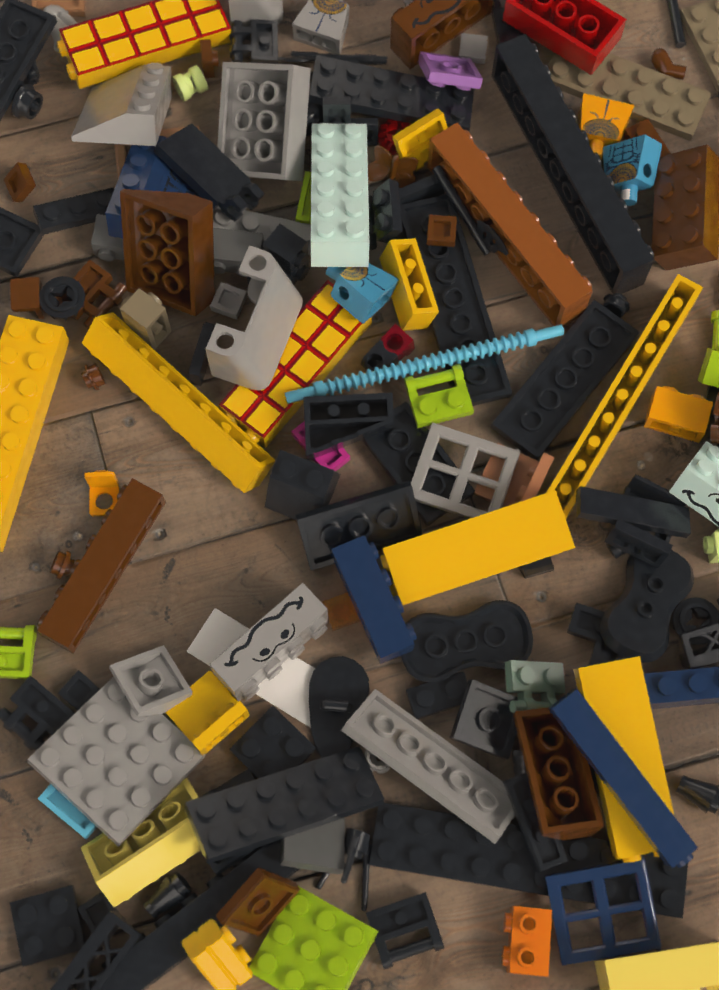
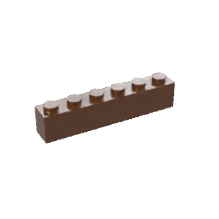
(101, 565)

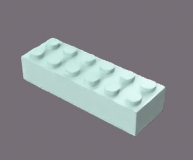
(339, 196)

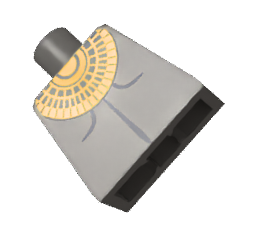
(322, 24)

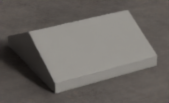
(151, 682)

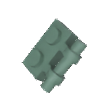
(534, 678)

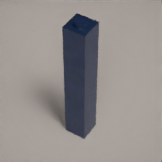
(623, 779)

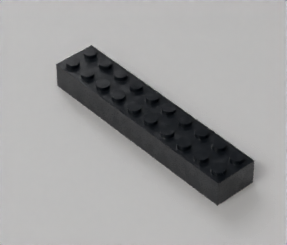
(571, 165)

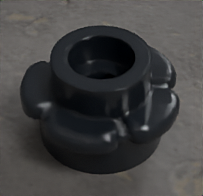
(616, 304)

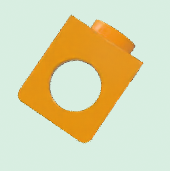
(101, 483)

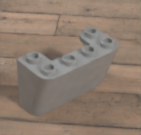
(258, 350)

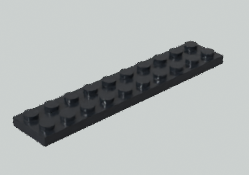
(453, 850)

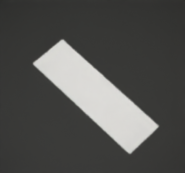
(286, 690)

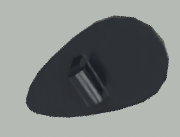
(335, 693)

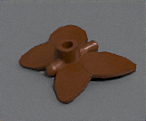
(397, 168)

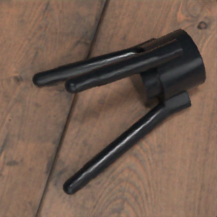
(355, 845)

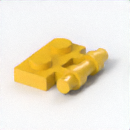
(415, 139)

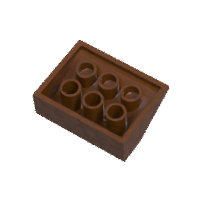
(169, 247)

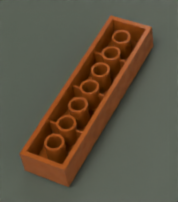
(533, 254)

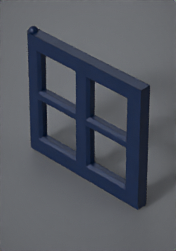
(603, 911)

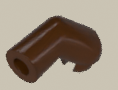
(663, 64)

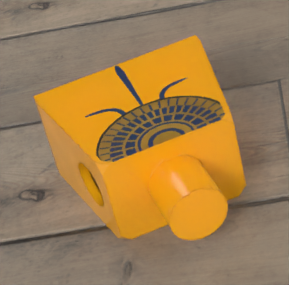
(603, 121)

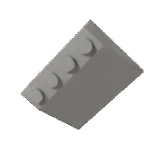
(127, 108)
(264, 118)

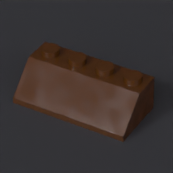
(557, 777)

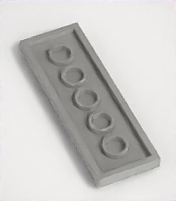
(432, 764)

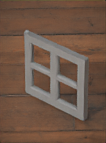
(464, 473)

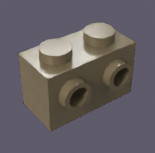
(146, 317)

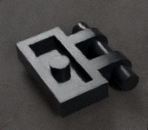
(262, 38)
(386, 210)
(39, 705)

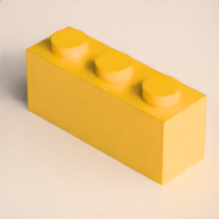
(413, 293)

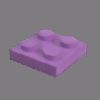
(450, 70)

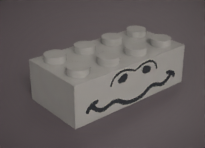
(270, 643)

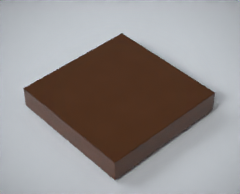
(258, 902)

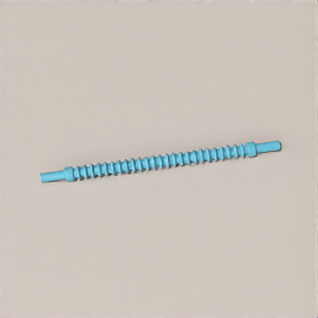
(529, 338)

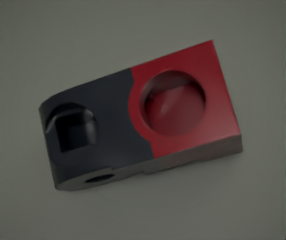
(389, 349)

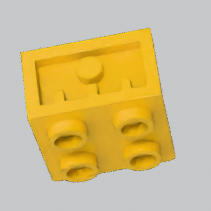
(208, 713)

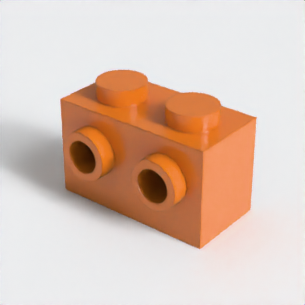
(528, 941)

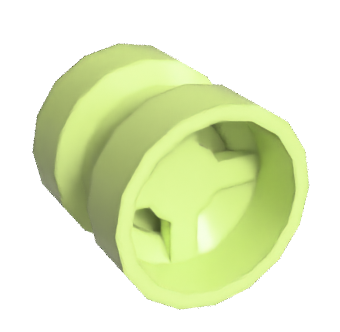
(190, 83)

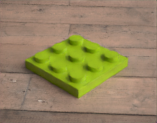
(312, 946)

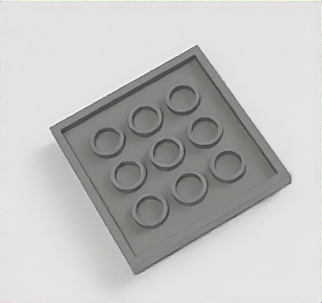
(115, 762)

